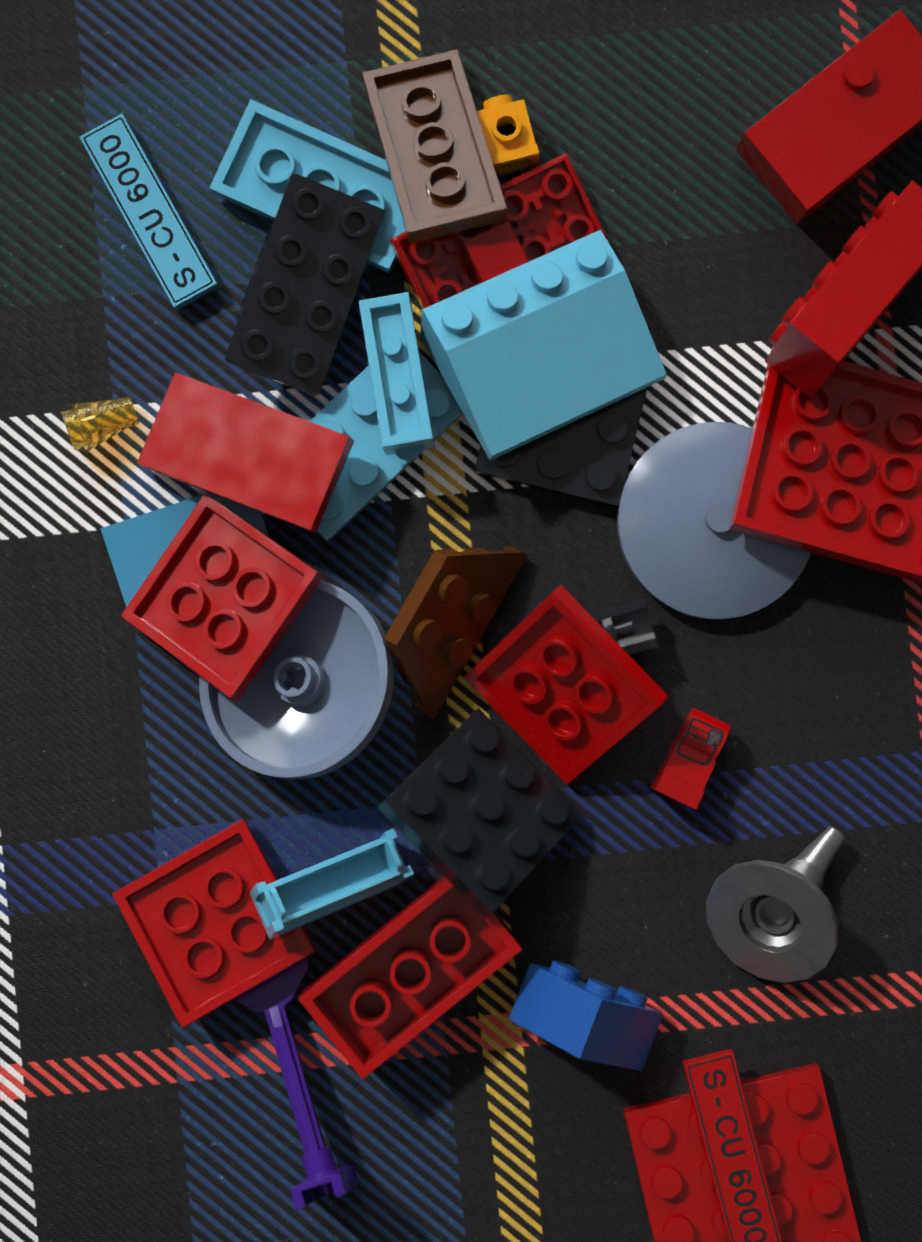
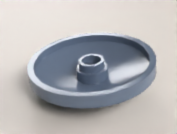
(678, 525)
(314, 695)

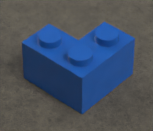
(586, 1018)

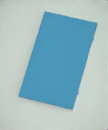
(141, 540)

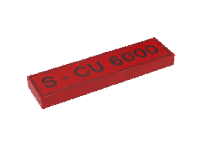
(731, 1148)

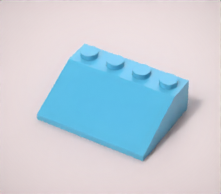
(542, 344)

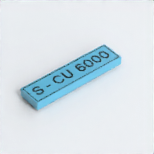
(149, 212)

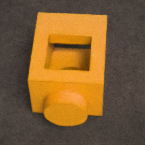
(510, 152)

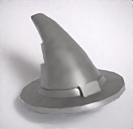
(775, 915)

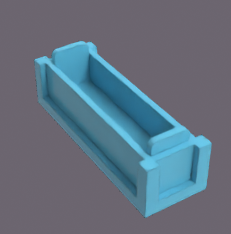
(396, 372)
(330, 885)

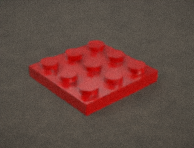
(222, 597)
(565, 685)
(204, 927)

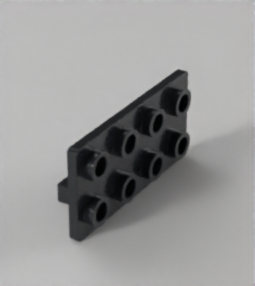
(303, 285)

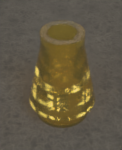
(98, 421)

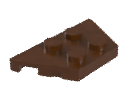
(448, 617)

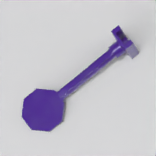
(318, 1160)

